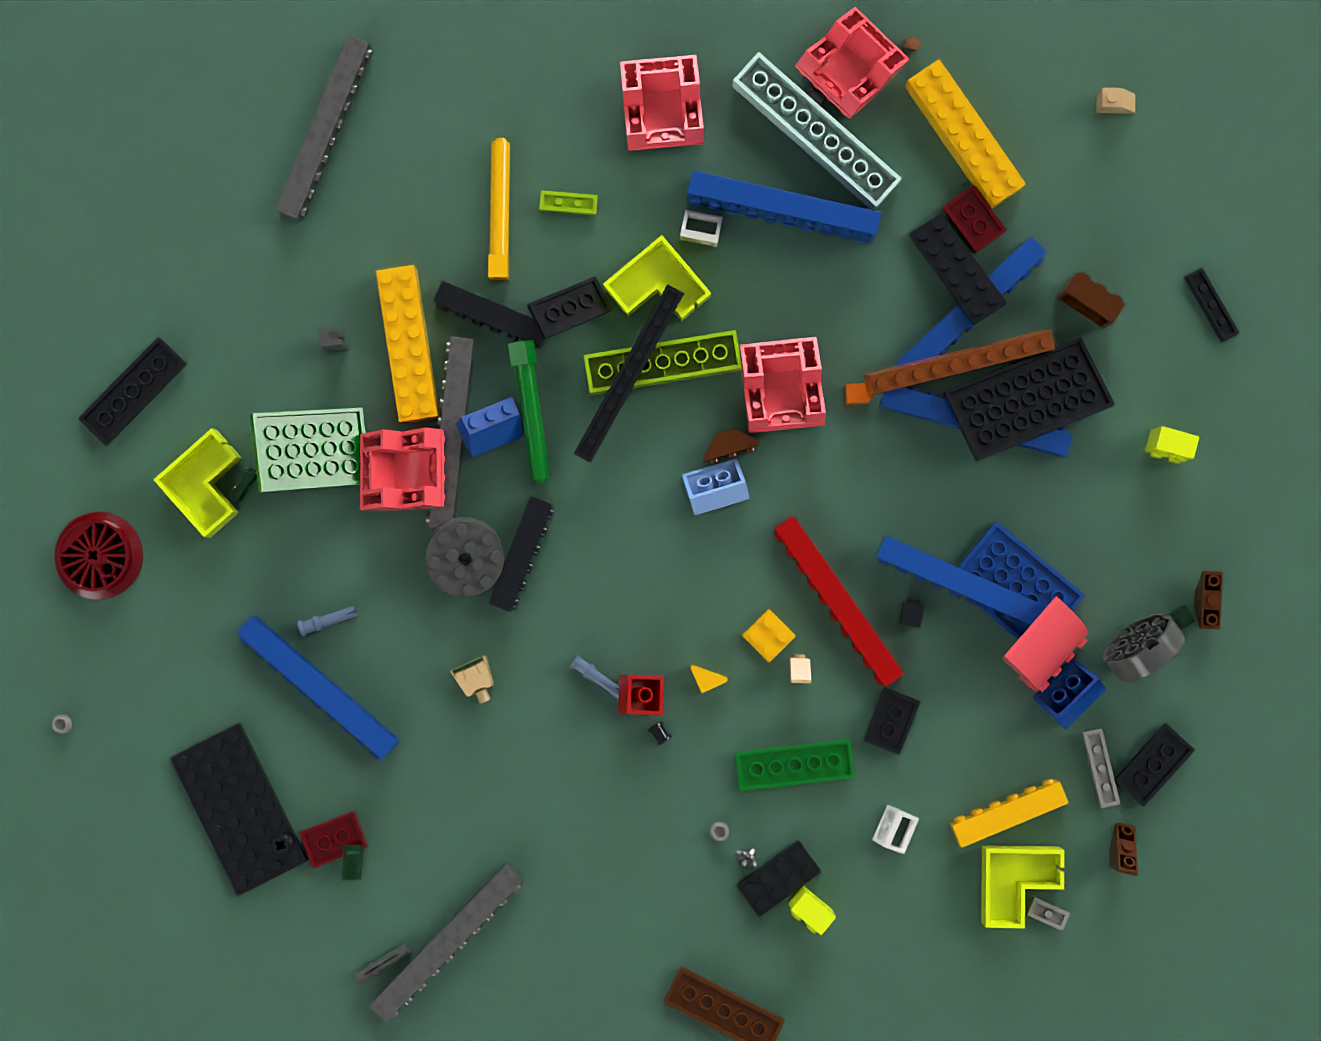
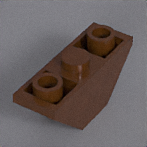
(729, 444)
(1209, 600)
(1123, 850)

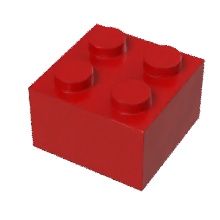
(641, 694)

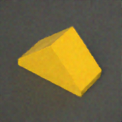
(707, 679)

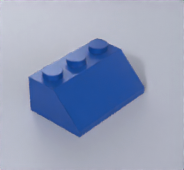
(490, 427)
(1070, 693)

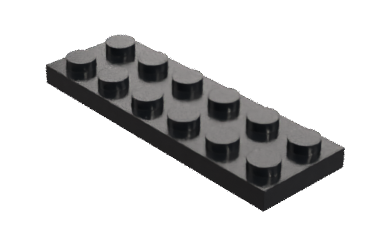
(957, 269)
(132, 391)

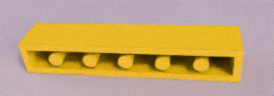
(1008, 813)

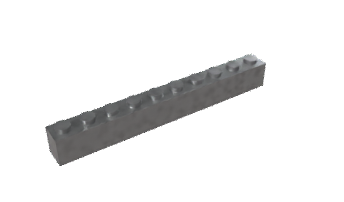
(324, 128)
(453, 407)
(446, 942)

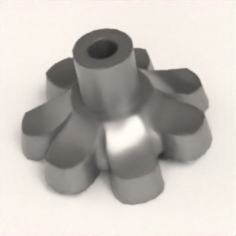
(747, 858)

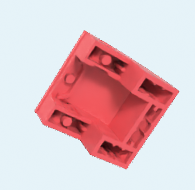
(852, 62)
(662, 102)
(782, 385)
(402, 470)
(1047, 645)

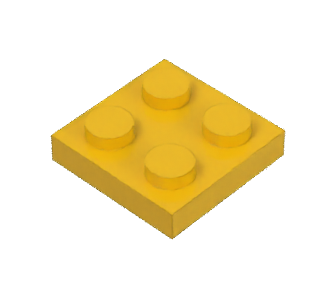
(769, 635)

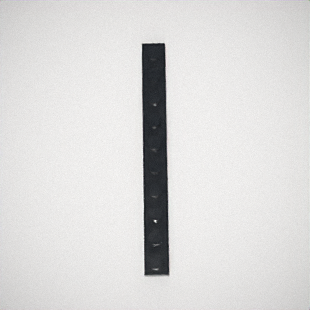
(629, 373)

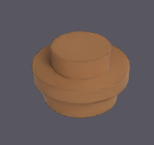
(912, 43)

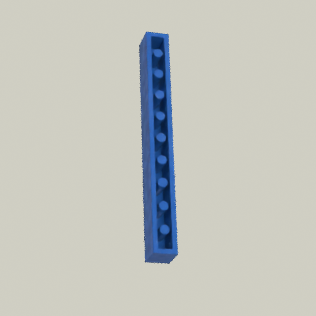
(952, 325)
(936, 410)
(958, 582)
(318, 687)

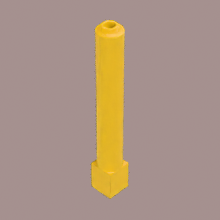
(499, 211)

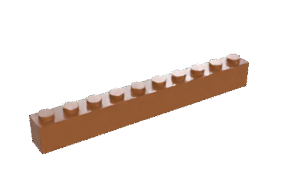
(958, 361)

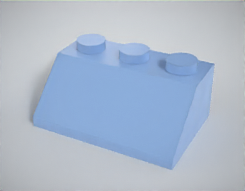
(715, 486)

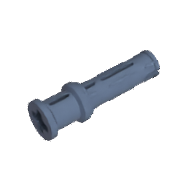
(317, 623)
(589, 672)

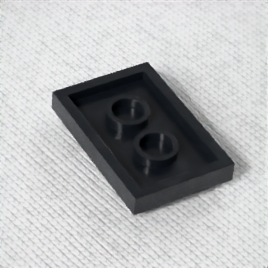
(891, 720)

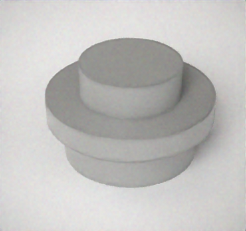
(62, 724)
(719, 831)

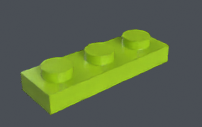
(568, 202)

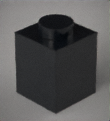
(911, 613)

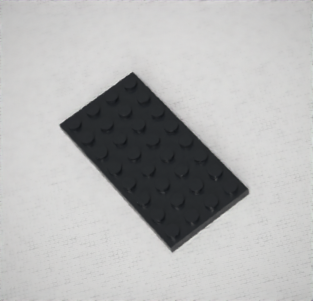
(1028, 399)
(237, 808)

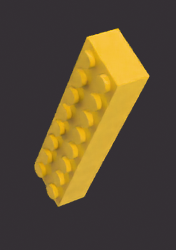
(964, 134)
(407, 344)

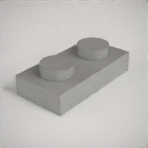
(1047, 913)

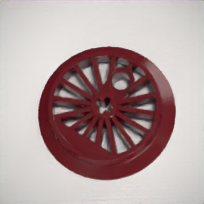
(80, 527)

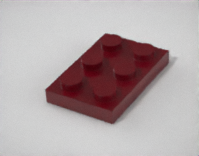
(974, 219)
(326, 840)

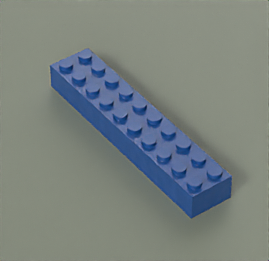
(783, 207)

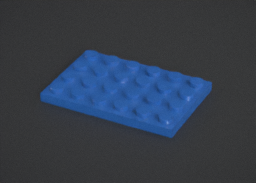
(1014, 566)

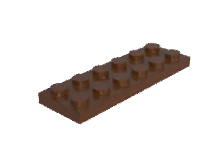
(721, 1008)

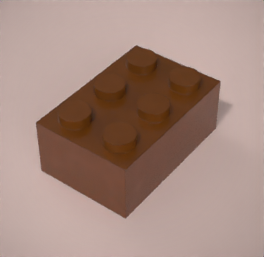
(1091, 300)

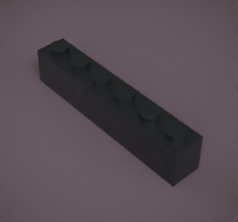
(487, 313)
(521, 553)

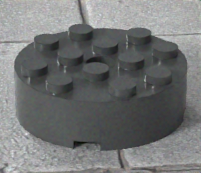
(458, 575)
(1144, 647)

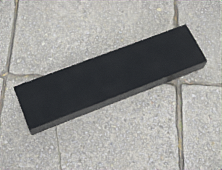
(1211, 305)

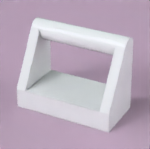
(699, 237)
(889, 825)

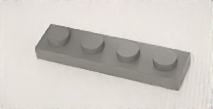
(1100, 767)

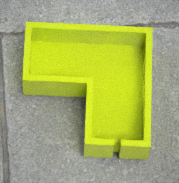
(650, 274)
(192, 479)
(1007, 875)

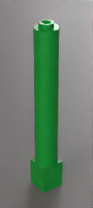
(523, 358)

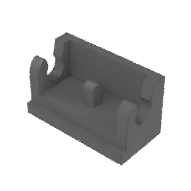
(330, 341)

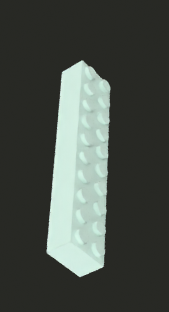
(816, 131)

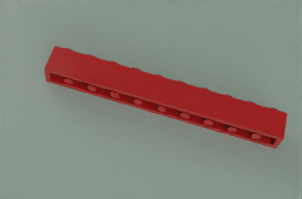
(838, 601)

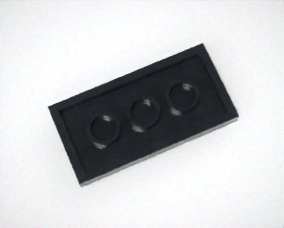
(569, 307)
(1154, 764)
(778, 878)

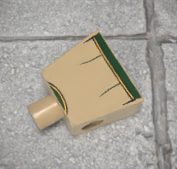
(475, 678)

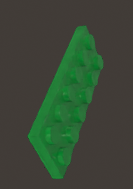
(794, 764)

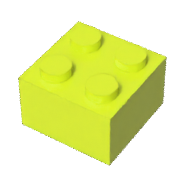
(1171, 444)
(812, 910)

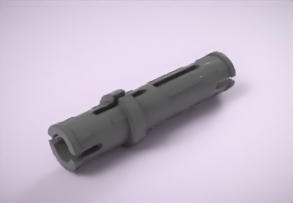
(363, 975)

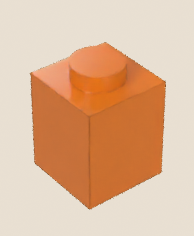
(856, 394)

